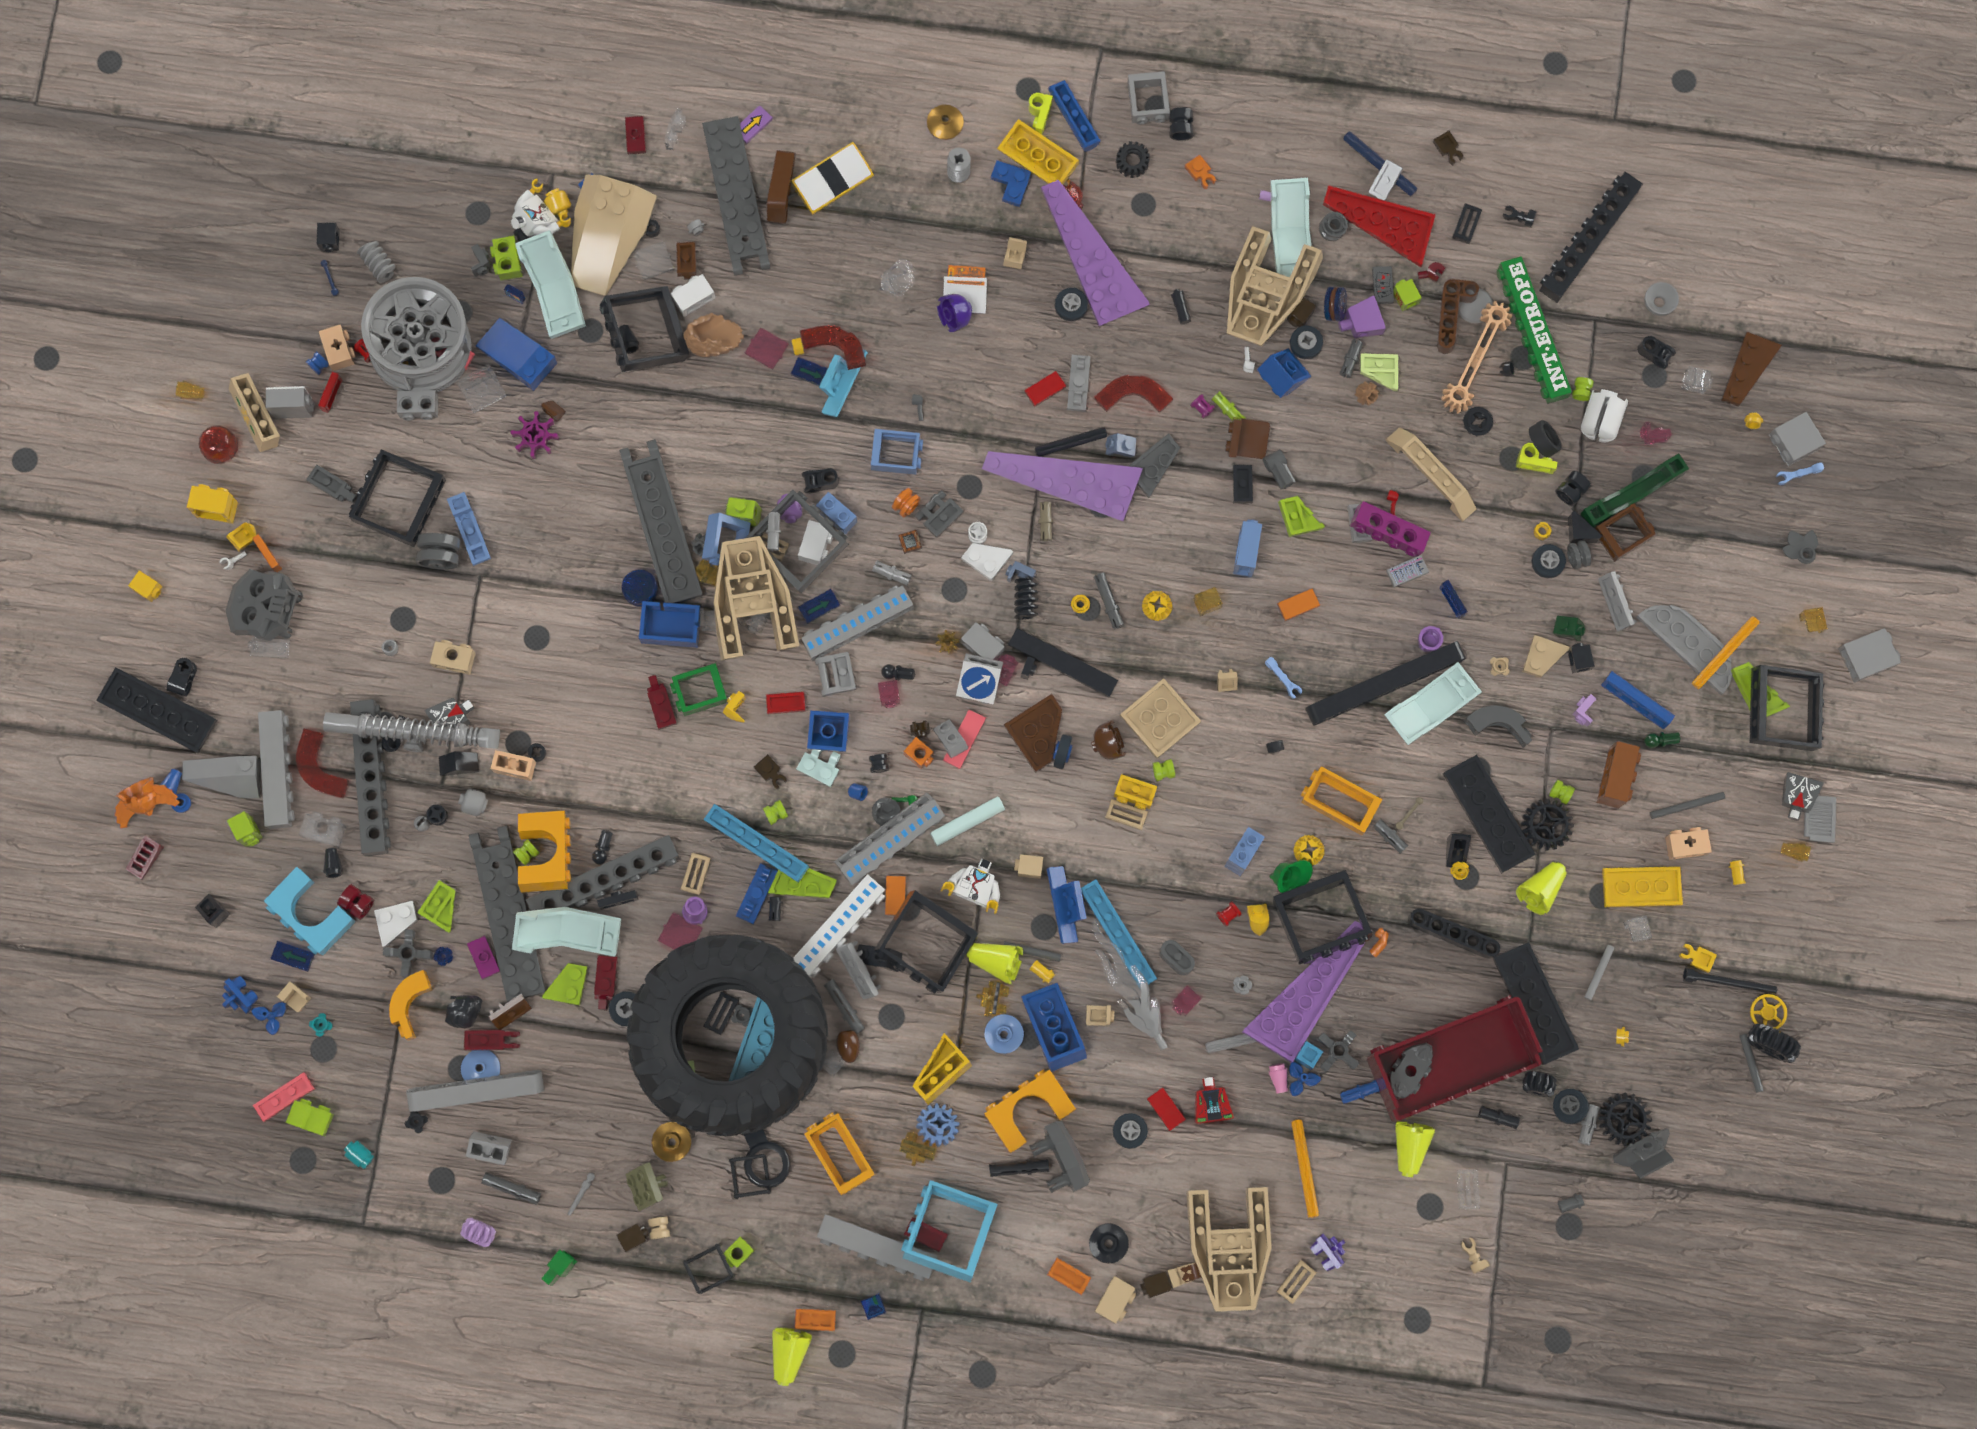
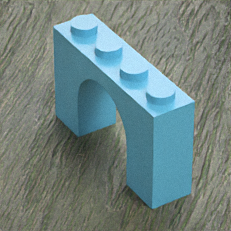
(283, 902)

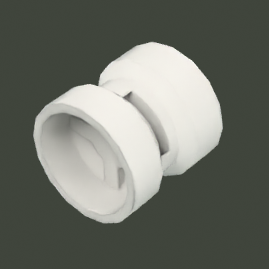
(975, 530)

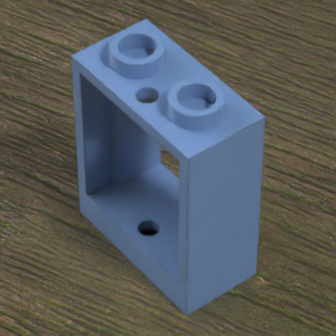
(880, 435)
(712, 537)
(1247, 548)
(1244, 851)

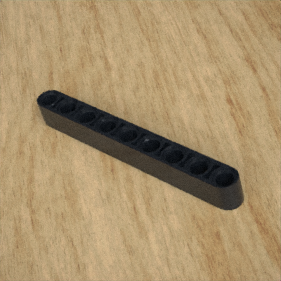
(1385, 683)

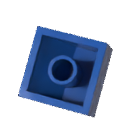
(1283, 372)
(828, 731)

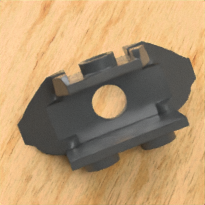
(1417, 1056)
(1646, 1155)

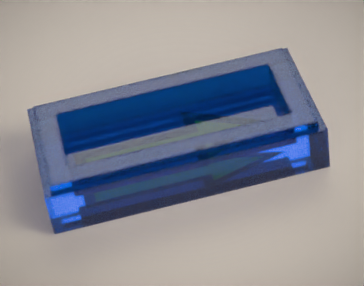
(808, 371)
(1453, 599)
(819, 606)
(292, 956)

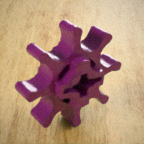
(529, 430)

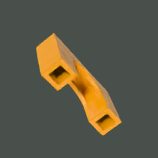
(554, 873)
(1001, 1115)

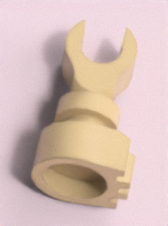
(1474, 1257)

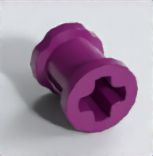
(1202, 406)

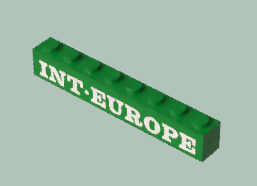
(1534, 330)

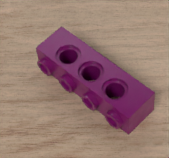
(1417, 536)

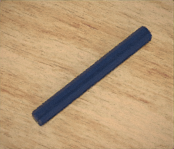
(1377, 161)

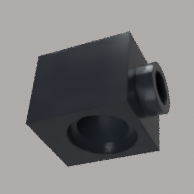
(328, 237)
(1580, 658)

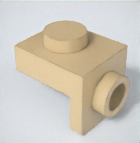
(1015, 253)
(1099, 1015)

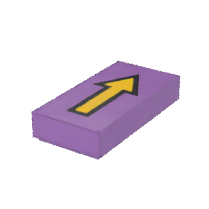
(754, 123)

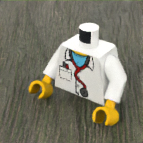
(534, 215)
(975, 885)

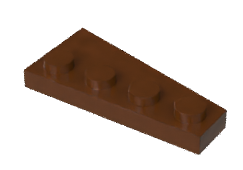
(1749, 365)

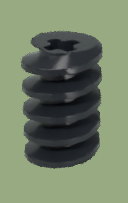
(1025, 599)

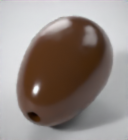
(848, 1045)

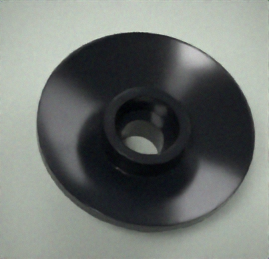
(1119, 1243)

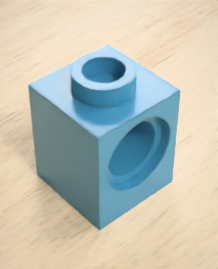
(1308, 1055)

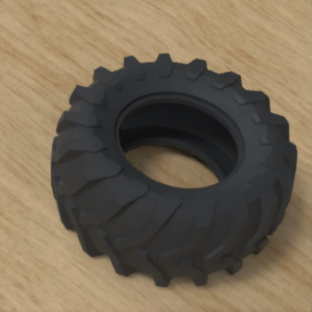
(678, 986)

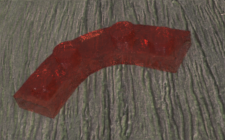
(834, 336)
(1133, 385)
(309, 769)

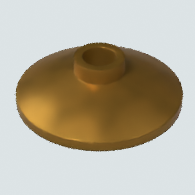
(941, 129)
(669, 1131)

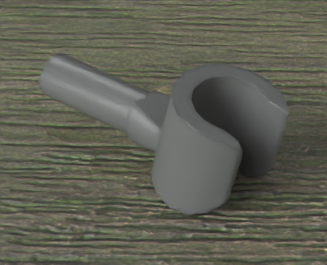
(917, 400)

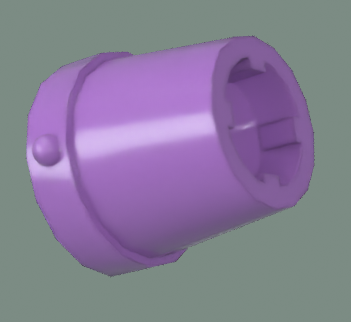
(1430, 639)
(694, 911)

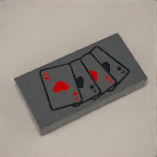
(1383, 284)

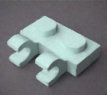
(818, 769)

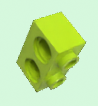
(509, 257)
(245, 829)

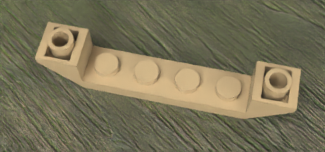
(1434, 470)

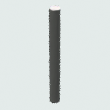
(1687, 805)

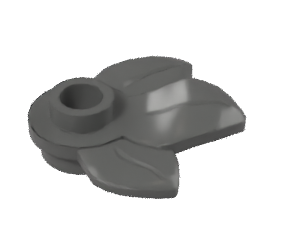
(1799, 545)

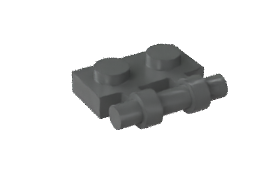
(943, 517)

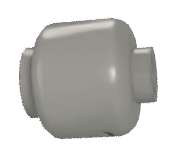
(473, 802)

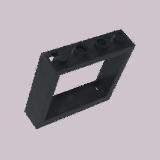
(670, 318)
(424, 510)
(1758, 707)
(1309, 890)
(943, 916)

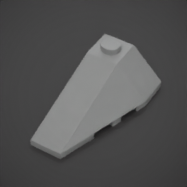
(228, 775)

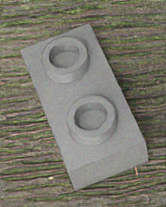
(950, 738)

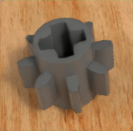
(698, 544)

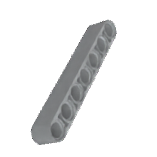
(475, 1090)

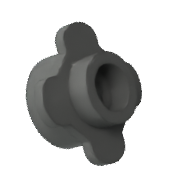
(742, 1010)

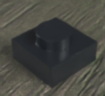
(1029, 668)

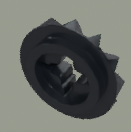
(1479, 413)

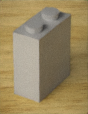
(1869, 655)

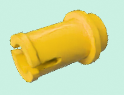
(1737, 872)
(1041, 971)

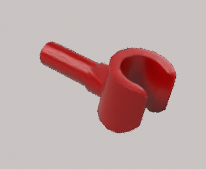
(1392, 496)

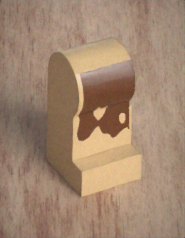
(1183, 1274)

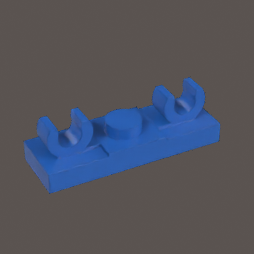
(756, 894)

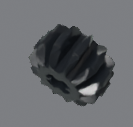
(1539, 1084)

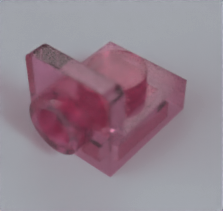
(1655, 436)
(1008, 668)
(889, 694)
(1185, 1001)

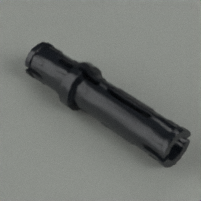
(1027, 1167)

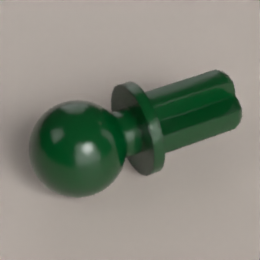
(1653, 740)

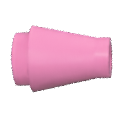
(1278, 1075)

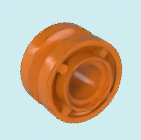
(906, 502)

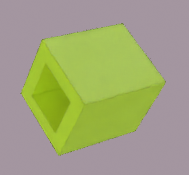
(1406, 294)

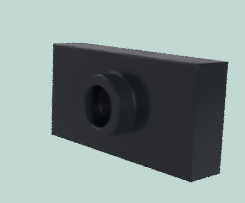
(1242, 484)
(617, 898)

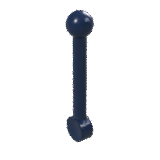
(334, 291)

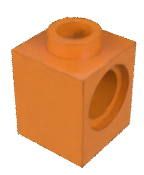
(917, 745)

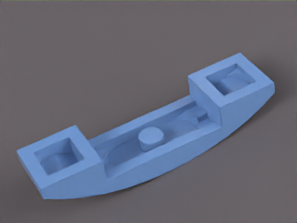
(469, 528)

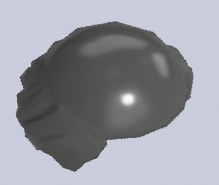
(884, 810)

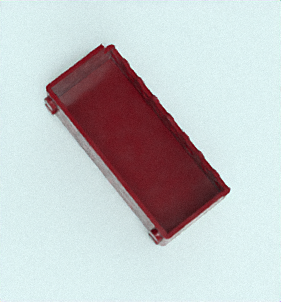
(1464, 1059)

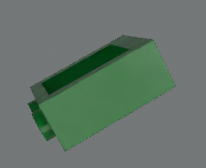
(675, 687)

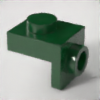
(1569, 627)

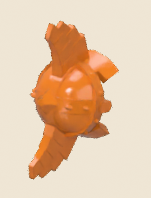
(141, 799)

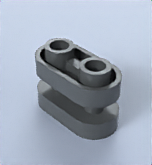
(1177, 957)

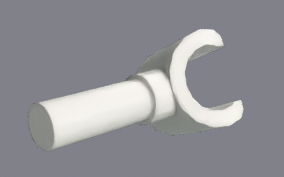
(1248, 365)
(231, 561)

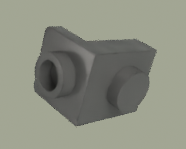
(483, 265)

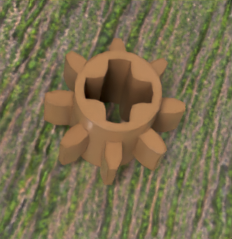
(1366, 393)

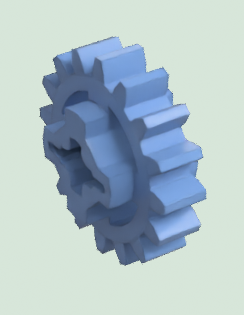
(930, 1129)

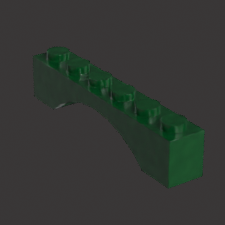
(1636, 491)

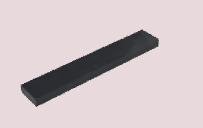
(1063, 662)

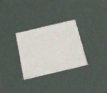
(973, 293)

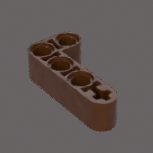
(780, 186)
(1451, 316)

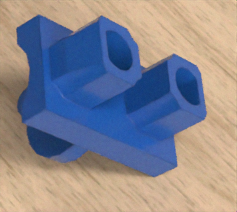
(244, 1001)

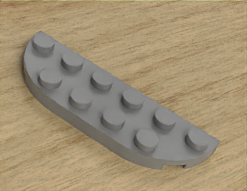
(1688, 640)

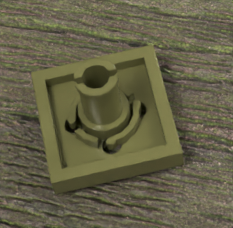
(645, 1186)

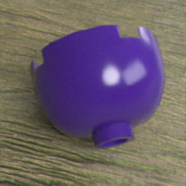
(954, 311)

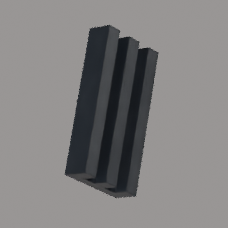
(1462, 237)
(728, 998)

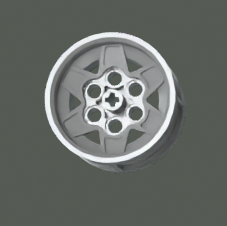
(404, 299)

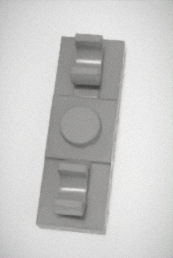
(1078, 383)
(1616, 601)
(858, 970)

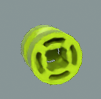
(1582, 389)
(1163, 770)
(1561, 791)
(775, 812)
(521, 852)

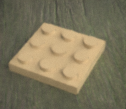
(1160, 718)

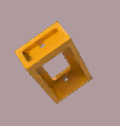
(1344, 786)
(812, 1135)

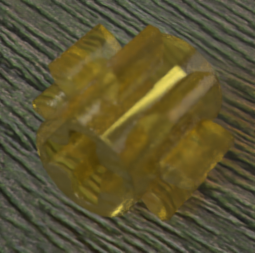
(942, 642)

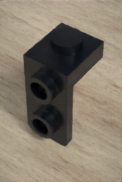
(870, 957)

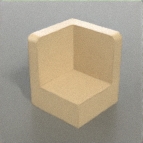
(294, 997)

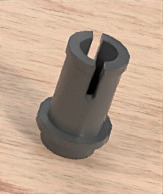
(1571, 1203)

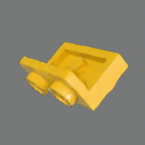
(1135, 792)

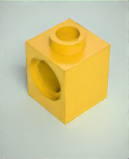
(145, 586)

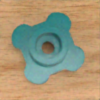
(315, 1025)

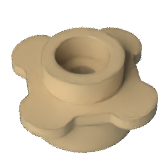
(1504, 666)

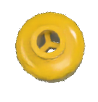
(557, 202)

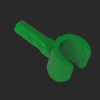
(910, 799)

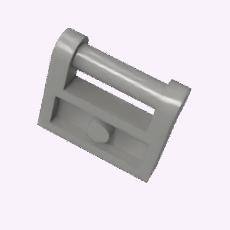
(842, 673)

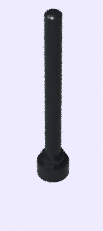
(1691, 975)

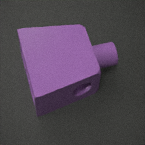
(1363, 319)

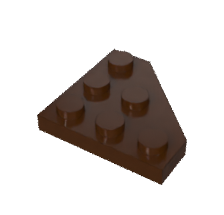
(1037, 731)

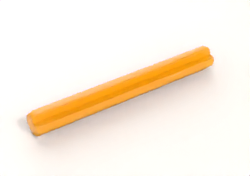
(1725, 653)
(1305, 1169)

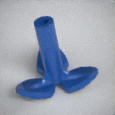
(262, 1013)
(1309, 1079)

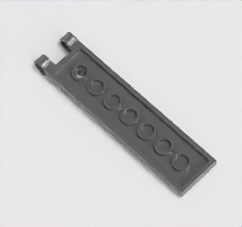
(735, 192)
(662, 526)
(502, 901)

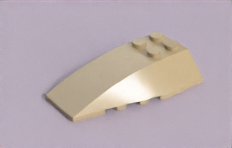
(606, 230)

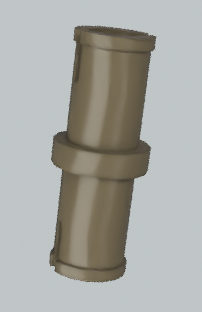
(1045, 521)

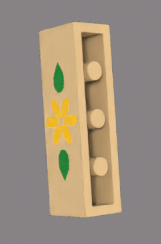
(254, 412)

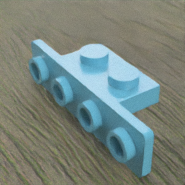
(837, 384)

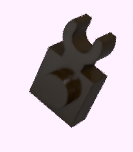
(1447, 145)
(920, 729)
(769, 770)

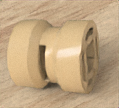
(659, 1228)

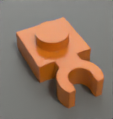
(1199, 170)

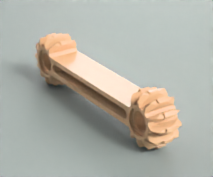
(1476, 357)

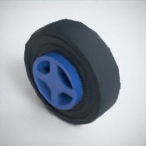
(1062, 751)

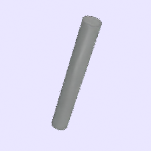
(1599, 972)

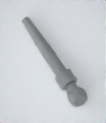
(585, 1185)

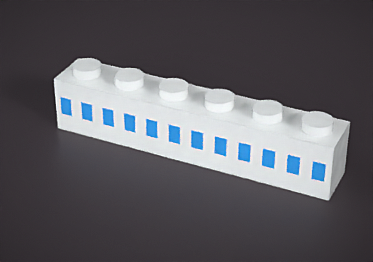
(839, 925)

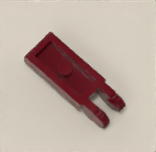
(488, 1040)

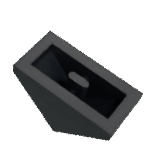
(1581, 530)
(458, 763)
(1457, 848)
(212, 911)

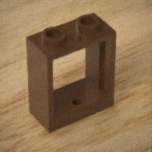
(1610, 543)

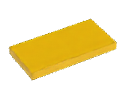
(1642, 887)

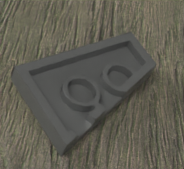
(1155, 463)

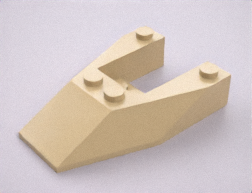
(1264, 298)
(750, 586)
(1231, 1259)

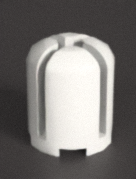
(1612, 418)

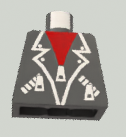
(450, 712)
(1799, 794)

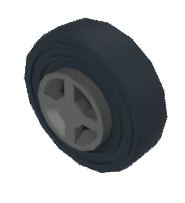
(1568, 1099)

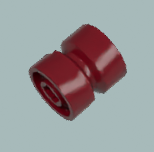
(350, 897)

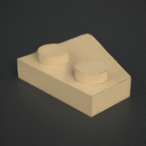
(1543, 655)

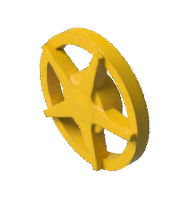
(1768, 1012)

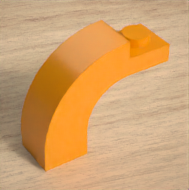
(403, 997)

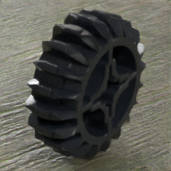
(1548, 831)
(1774, 1043)
(1628, 1110)

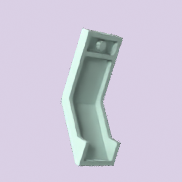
(1289, 221)
(552, 283)
(1433, 704)
(566, 928)

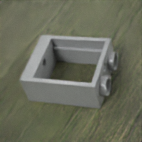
(1148, 80)

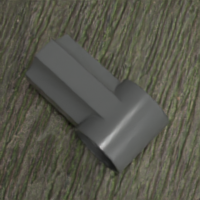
(1277, 465)

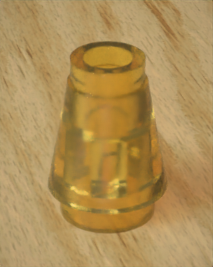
(189, 391)
(1797, 851)

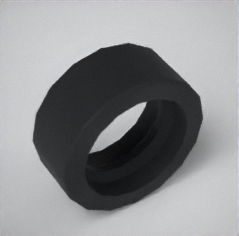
(1545, 438)

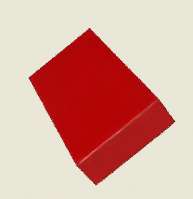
(1045, 388)
(330, 392)
(785, 703)
(1166, 1109)

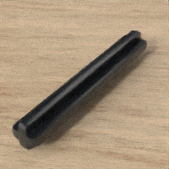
(1070, 442)

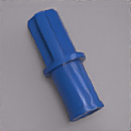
(1359, 1092)

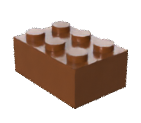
(1619, 774)

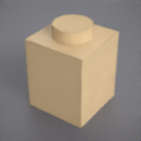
(1029, 866)

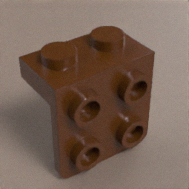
(1247, 438)

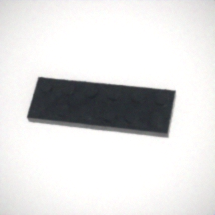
(156, 710)
(1489, 814)
(1527, 981)

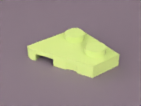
(1381, 369)

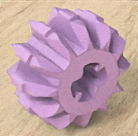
(478, 1232)

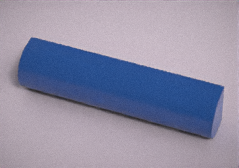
(1074, 115)
(1637, 700)

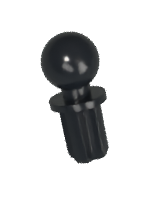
(889, 672)
(600, 856)

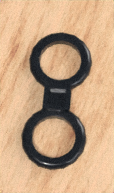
(758, 1141)

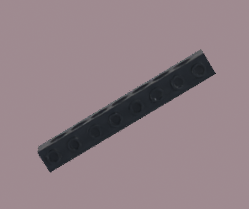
(1629, 187)

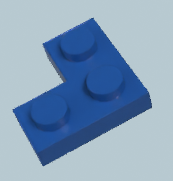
(1016, 181)

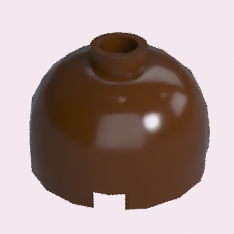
(1108, 741)

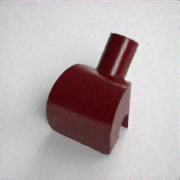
(1433, 268)

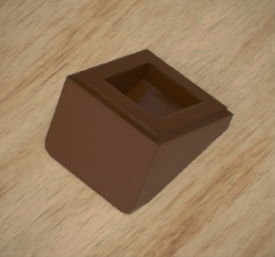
(553, 410)

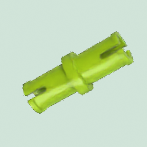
(1227, 407)

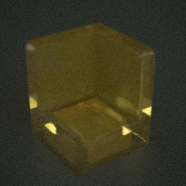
(706, 572)
(1207, 601)
(1814, 619)

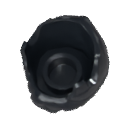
(463, 1011)

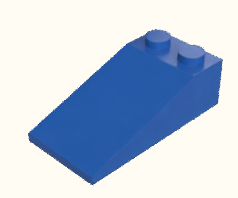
(517, 353)
(1054, 1027)

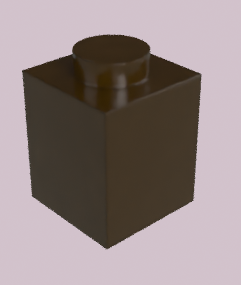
(1301, 313)
(632, 1237)
(1155, 1285)

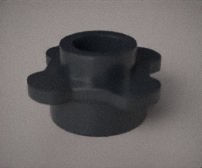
(410, 1123)

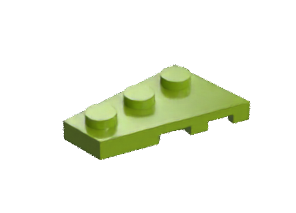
(1742, 677)
(811, 885)

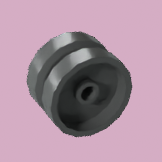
(438, 551)

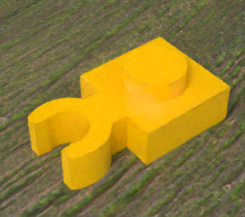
(1700, 958)

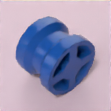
(317, 363)

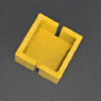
(212, 503)

